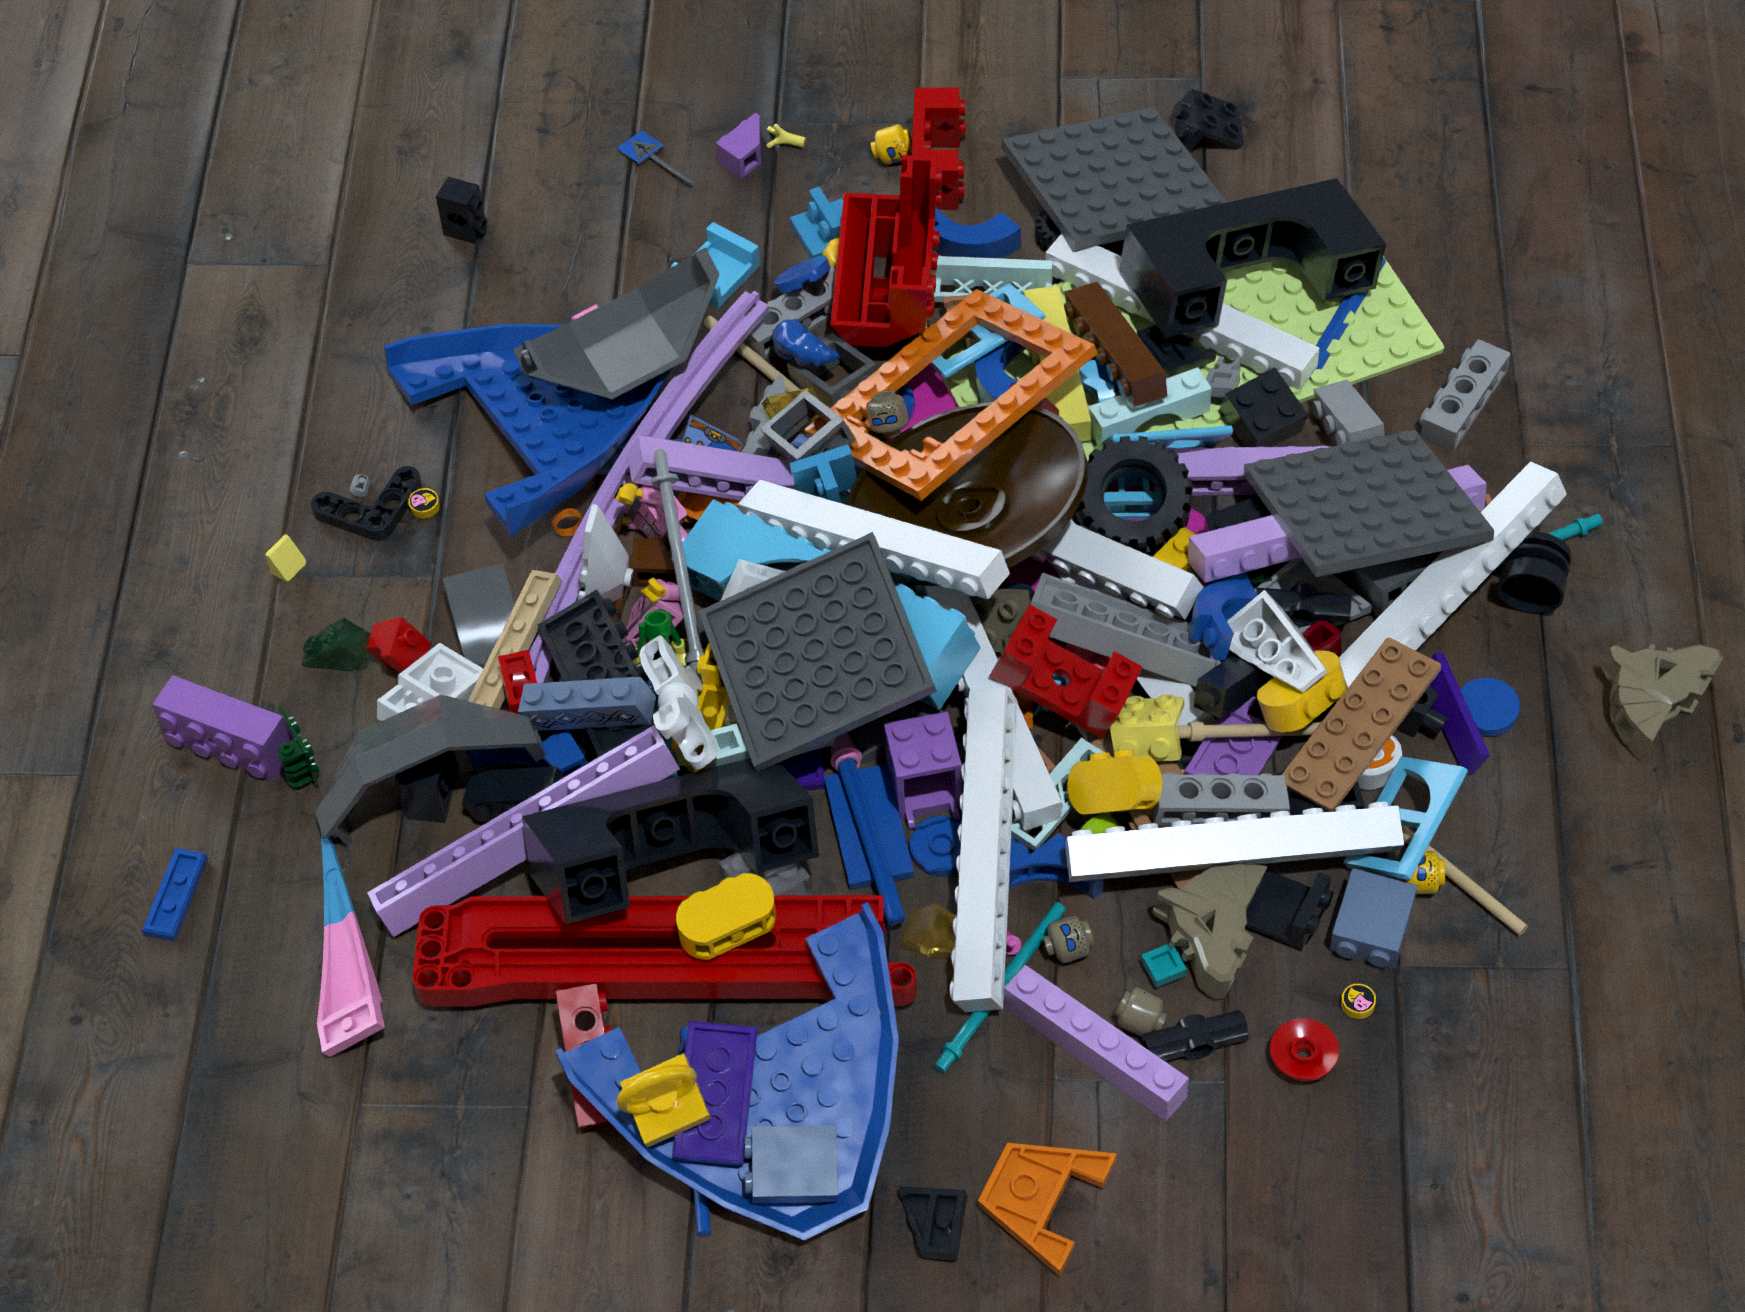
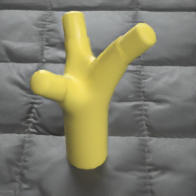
(784, 137)

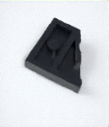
(1175, 353)
(936, 1219)

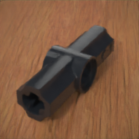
(1306, 604)
(1197, 1036)

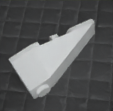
(604, 558)
(1274, 644)

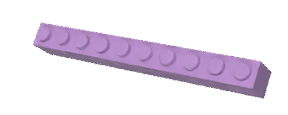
(1264, 543)
(501, 842)

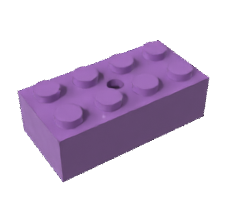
(221, 727)

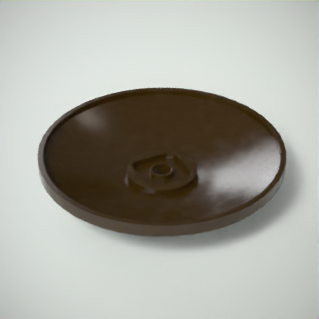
(1019, 483)

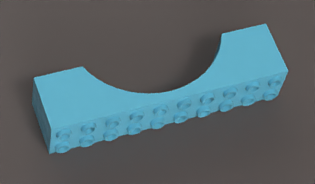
(728, 535)

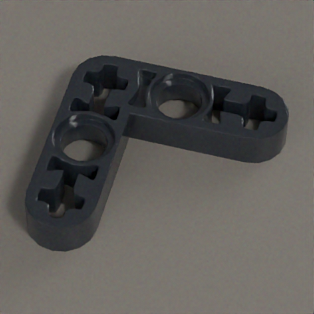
(369, 515)

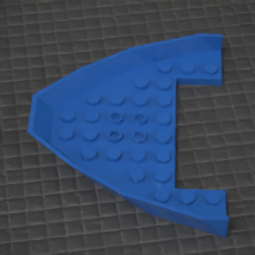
(553, 428)
(807, 1072)

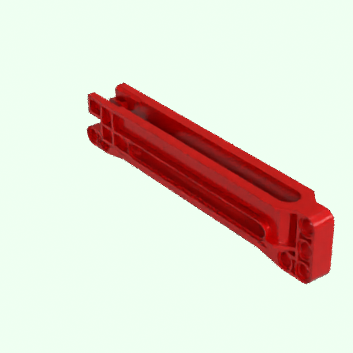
(527, 952)

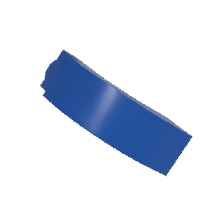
(987, 240)
(990, 373)
(1212, 611)

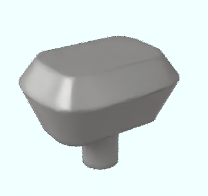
(360, 485)

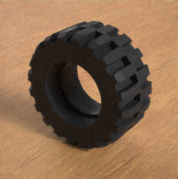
(1141, 460)

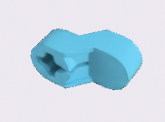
(1093, 384)

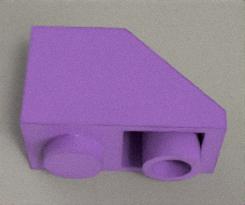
(741, 147)

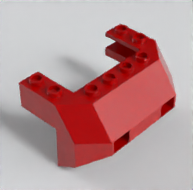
(896, 227)

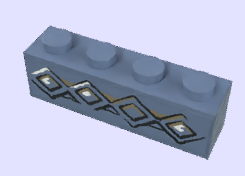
(588, 703)

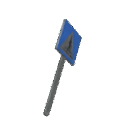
(643, 147)

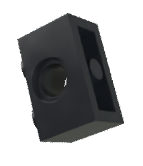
(461, 210)

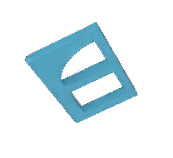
(987, 340)
(1180, 438)
(1443, 784)

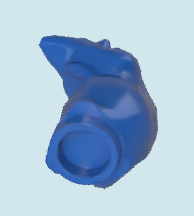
(794, 342)

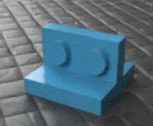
(818, 224)
(825, 473)

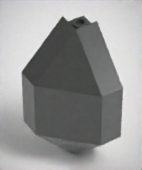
(627, 337)
(413, 738)

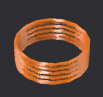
(572, 512)

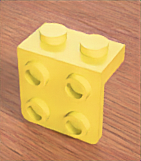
(1149, 727)

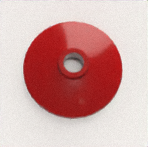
(1306, 1037)

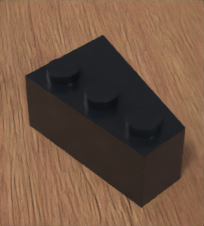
(497, 791)

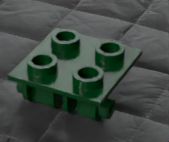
(297, 756)

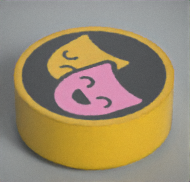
(424, 503)
(1358, 1001)

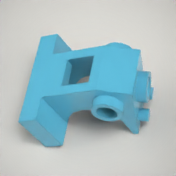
(1133, 505)

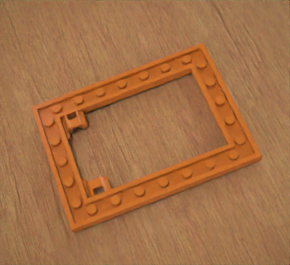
(925, 471)

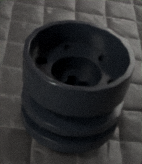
(1535, 574)

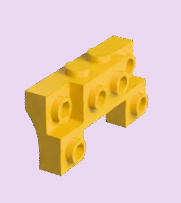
(711, 699)

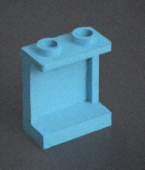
(734, 259)

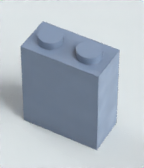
(1373, 918)
(792, 1164)

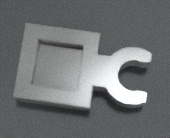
(1224, 378)

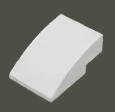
(431, 675)

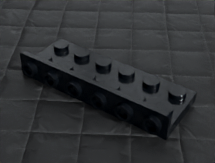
(593, 646)

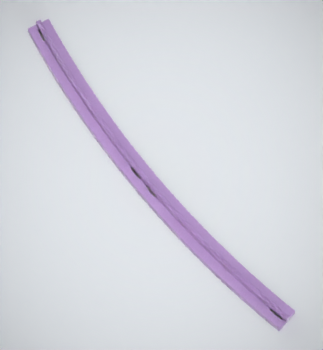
(658, 423)

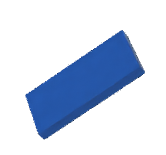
(887, 819)

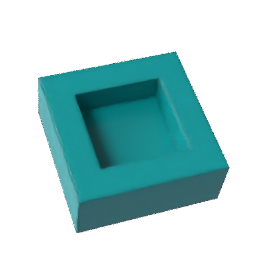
(1163, 965)

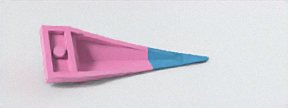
(349, 988)

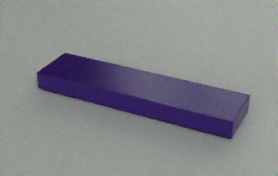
(1460, 726)

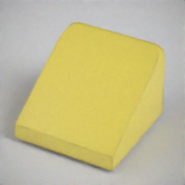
(285, 559)

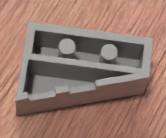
(1345, 414)

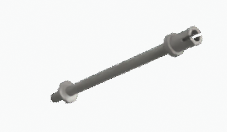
(665, 481)

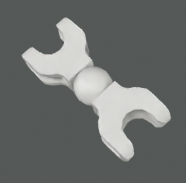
(678, 703)

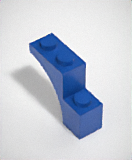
(560, 752)
(1046, 864)

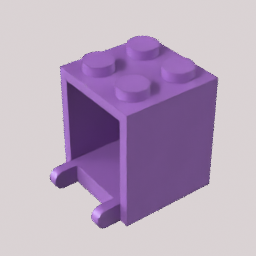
(924, 766)

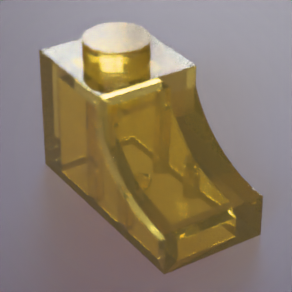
(931, 931)

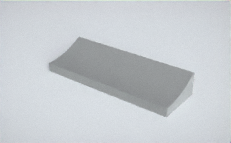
(1111, 625)

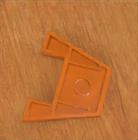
(1028, 1187)

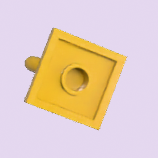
(664, 1100)

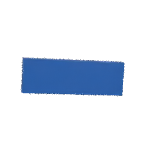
(175, 894)

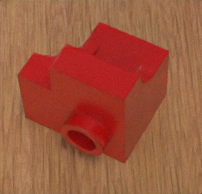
(397, 643)

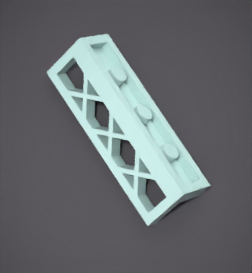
(991, 274)
(1059, 776)

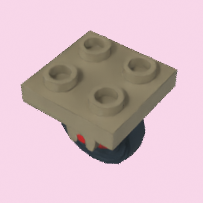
(1002, 612)

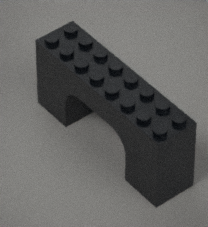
(1180, 257)
(586, 846)

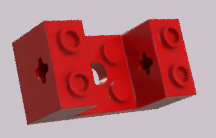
(939, 126)
(1091, 694)

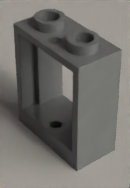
(807, 376)
(798, 413)

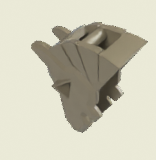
(1654, 687)
(1210, 922)

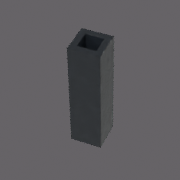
(1228, 686)

